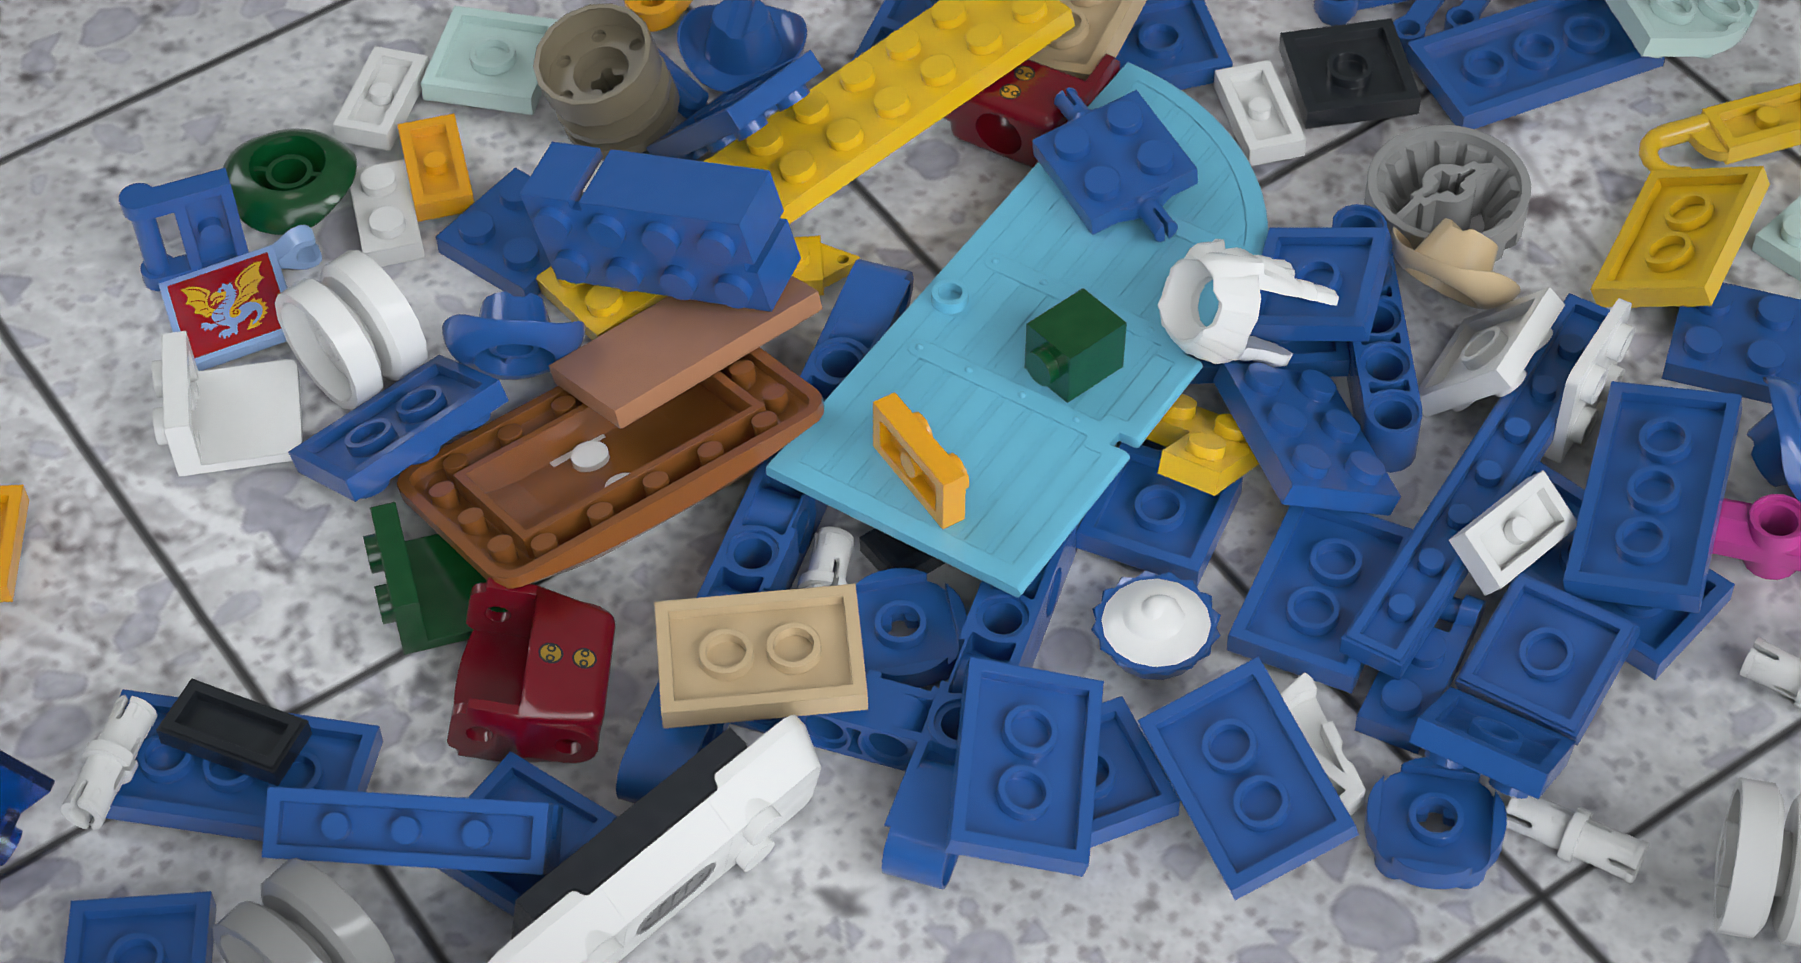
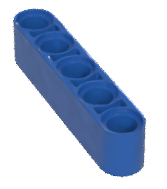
(1383, 370)

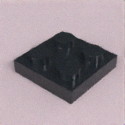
(1349, 73)

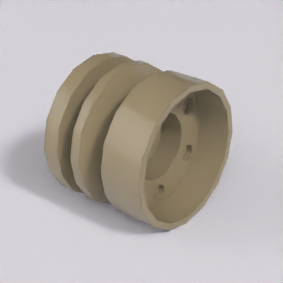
(606, 79)

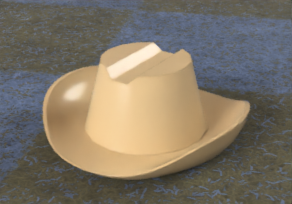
(1456, 265)

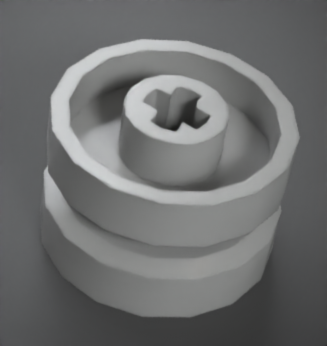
(300, 921)

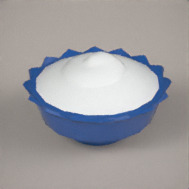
(1156, 625)

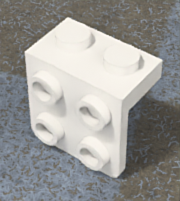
(1591, 381)
(224, 414)

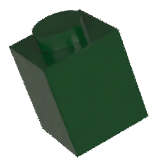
(1074, 345)

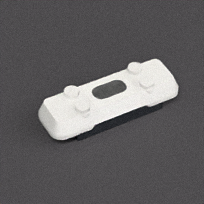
(666, 849)

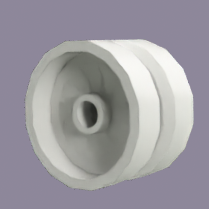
(351, 329)
(1759, 864)

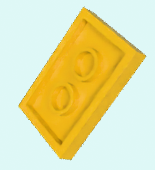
(1681, 237)

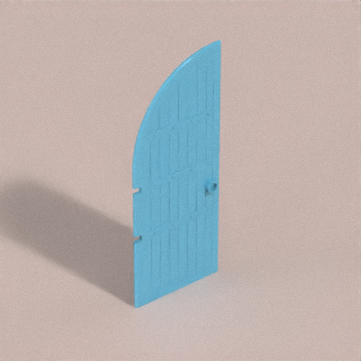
(962, 360)

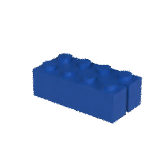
(662, 225)

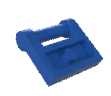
(204, 217)

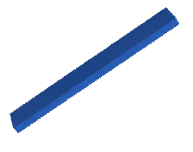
(1497, 460)

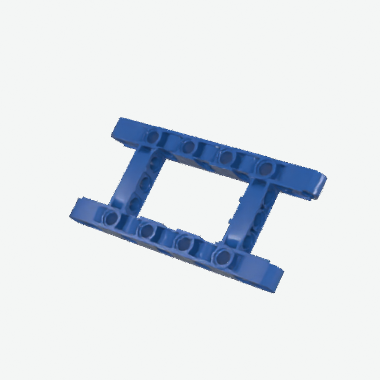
(903, 723)

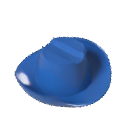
(738, 41)
(511, 337)
(1779, 436)

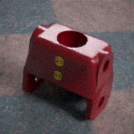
(1022, 107)
(532, 676)

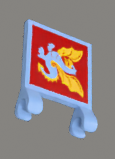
(232, 303)

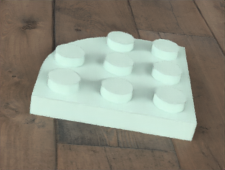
(1684, 26)

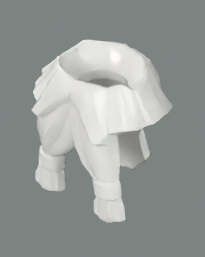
(1237, 285)

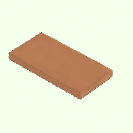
(672, 350)

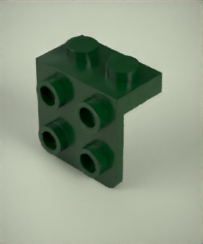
(425, 584)

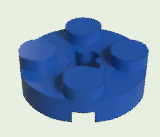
(908, 597)
(1429, 858)

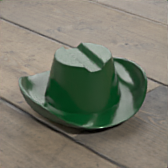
(289, 178)

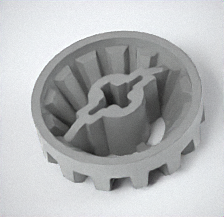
(1452, 176)

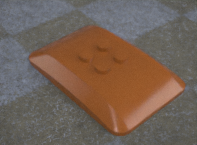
(530, 521)

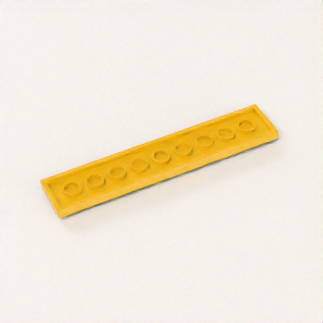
(859, 118)

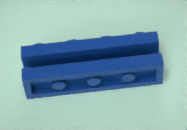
(412, 830)

